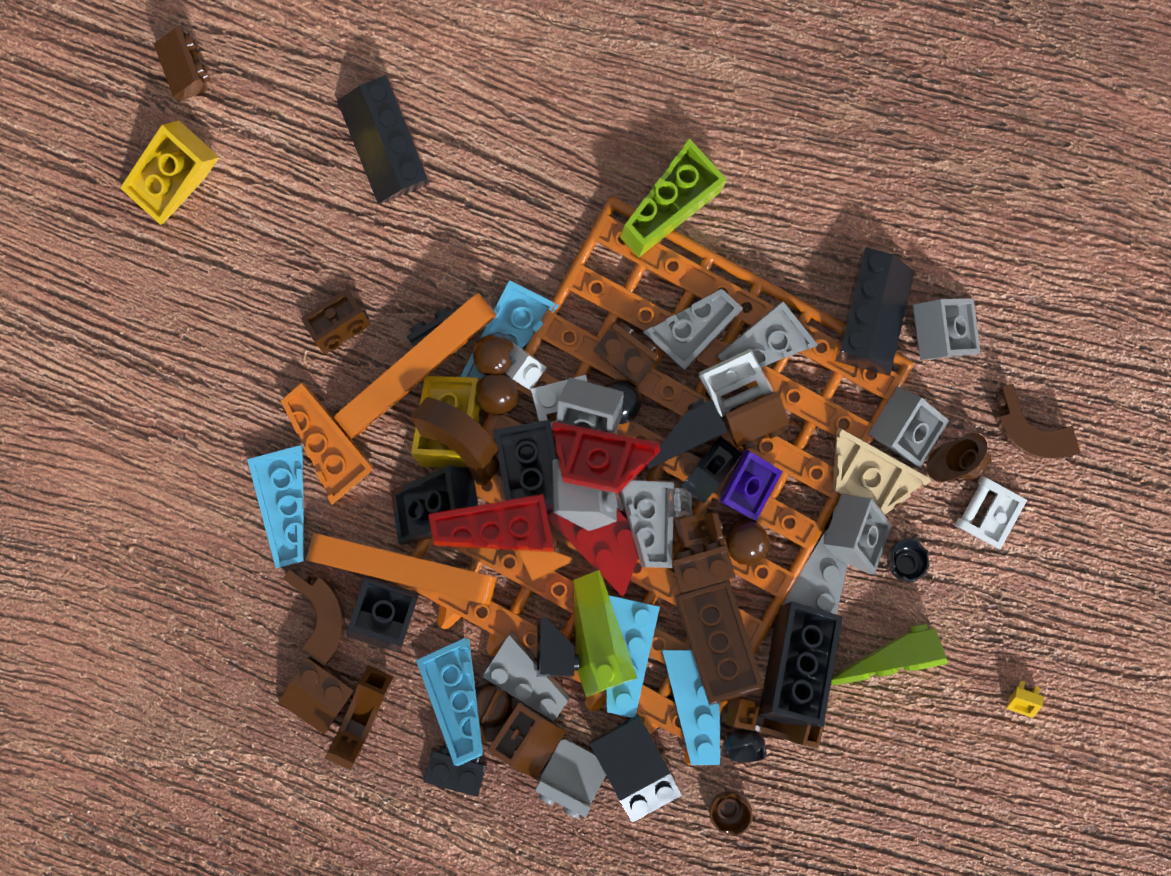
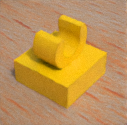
(1024, 701)

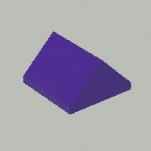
(750, 485)

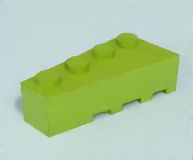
(674, 198)

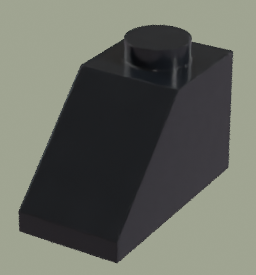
(711, 469)
(554, 652)

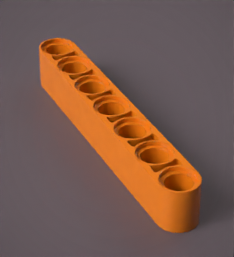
(415, 366)
(401, 569)

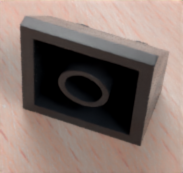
(382, 614)

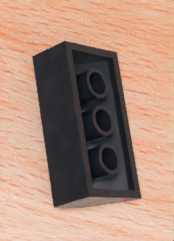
(382, 140)
(875, 312)
(800, 665)

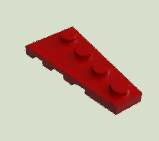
(498, 525)

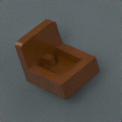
(699, 529)

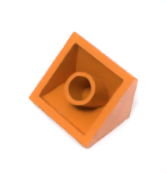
(541, 563)

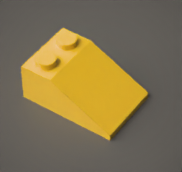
(169, 170)
(456, 392)

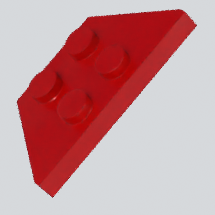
(600, 457)
(606, 548)

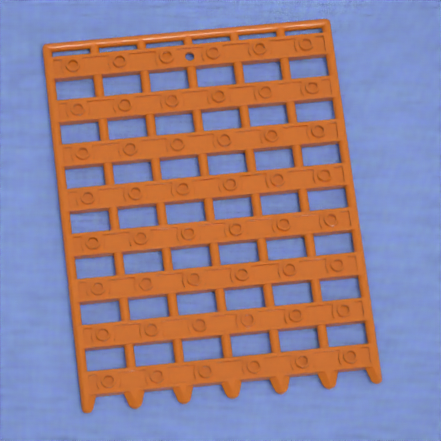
(815, 409)

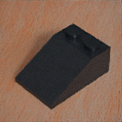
(693, 429)
(526, 461)
(434, 493)
(635, 768)

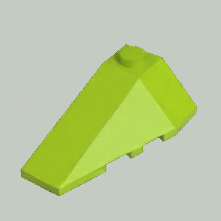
(599, 640)
(909, 651)

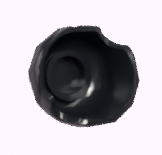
(631, 400)
(908, 560)
(744, 746)

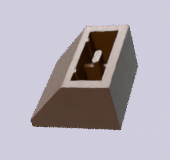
(180, 64)
(526, 740)

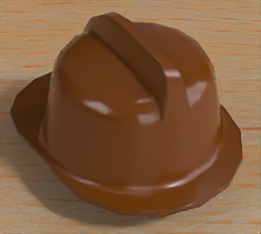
(959, 458)
(493, 709)

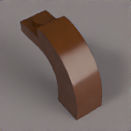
(461, 433)
(1025, 437)
(329, 611)
(744, 714)
(360, 717)

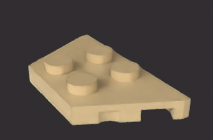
(871, 473)

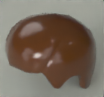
(492, 354)
(497, 394)
(747, 542)
(731, 813)

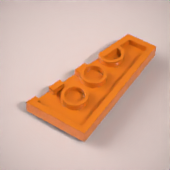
(334, 455)

